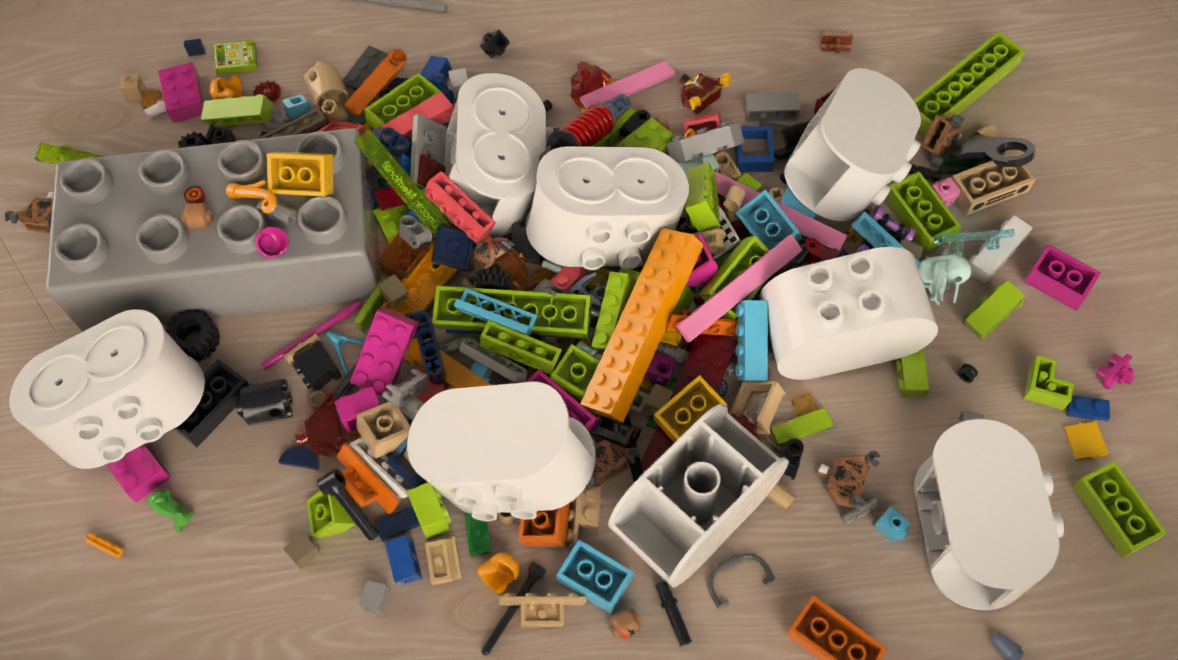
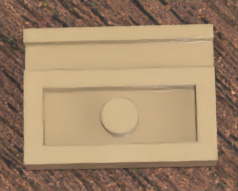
(443, 561)

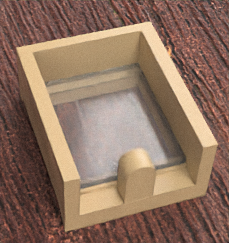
(758, 402)

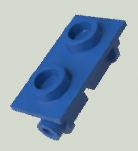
(439, 82)

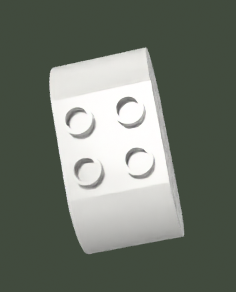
(497, 146)
(855, 146)
(612, 213)
(848, 313)
(107, 390)
(501, 449)
(696, 495)
(986, 515)

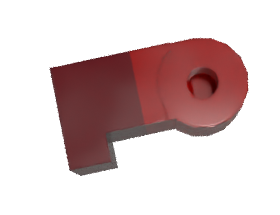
(819, 253)

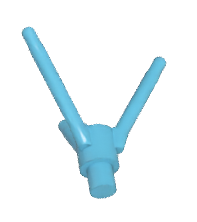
(339, 341)

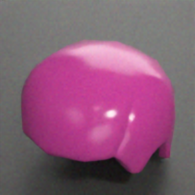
(271, 242)

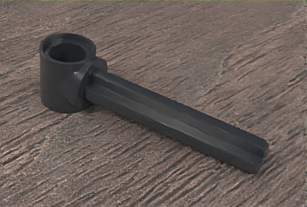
(334, 484)

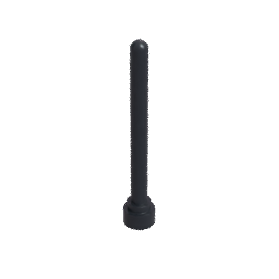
(534, 574)

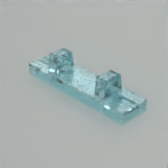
(991, 237)

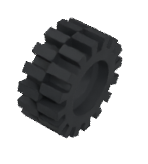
(493, 279)

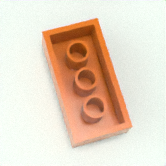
(546, 529)
(831, 635)

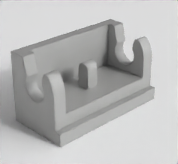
(407, 389)

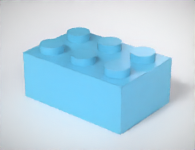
(767, 220)
(595, 576)

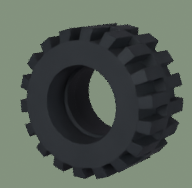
(194, 321)

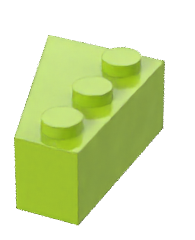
(994, 309)

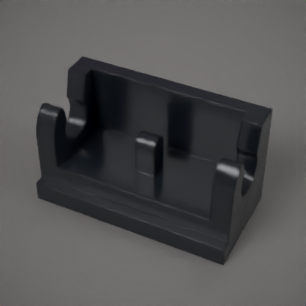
(617, 432)

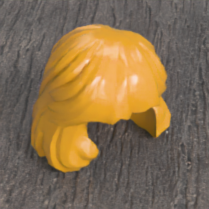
(223, 89)
(499, 572)

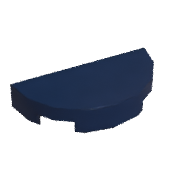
(300, 457)

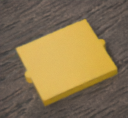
(1086, 440)

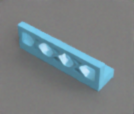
(875, 233)
(485, 315)

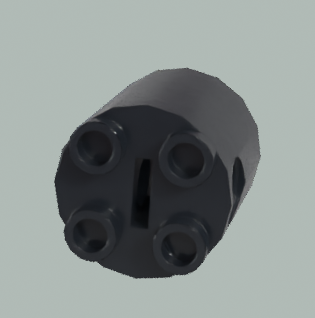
(264, 402)

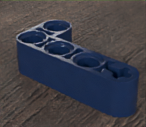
(391, 140)
(429, 347)

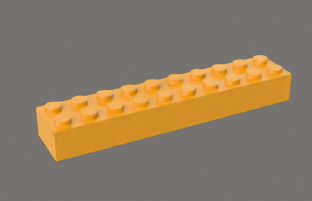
(642, 324)

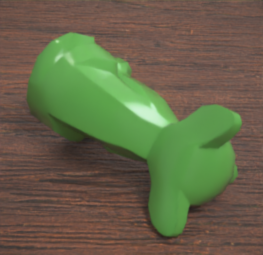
(165, 505)

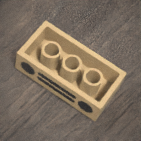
(991, 185)

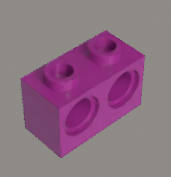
(663, 363)

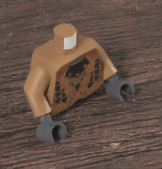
(942, 136)
(35, 216)
(485, 253)
(610, 461)
(848, 478)

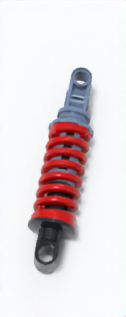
(589, 126)

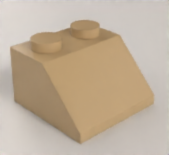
(383, 428)

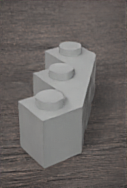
(705, 142)

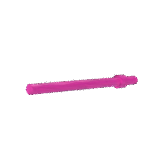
(343, 313)

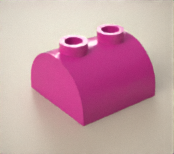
(705, 266)

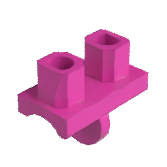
(1120, 371)

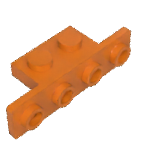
(720, 327)
(363, 482)

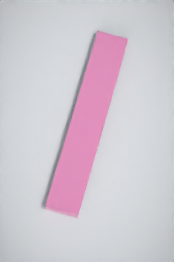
(629, 84)

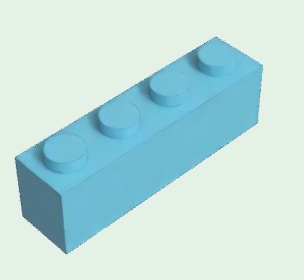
(752, 340)

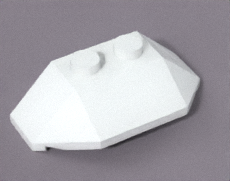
(382, 469)

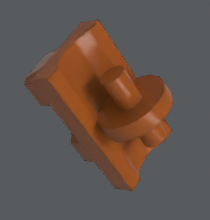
(836, 41)

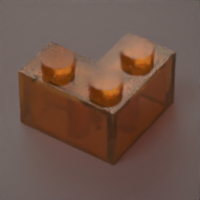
(514, 265)

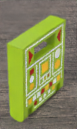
(239, 57)

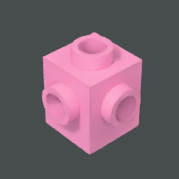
(946, 190)

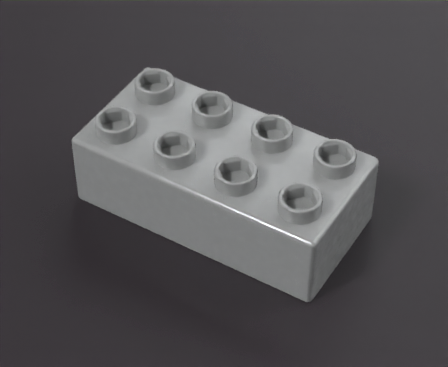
(125, 247)

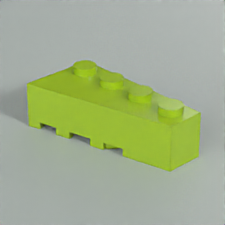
(703, 198)

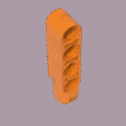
(376, 83)

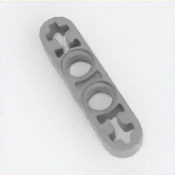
(493, 360)

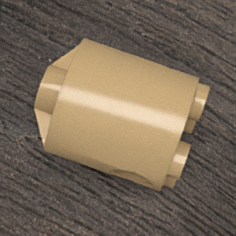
(326, 83)

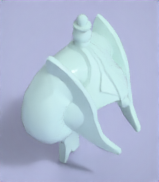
(942, 271)

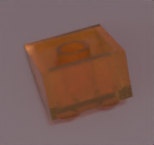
(401, 258)

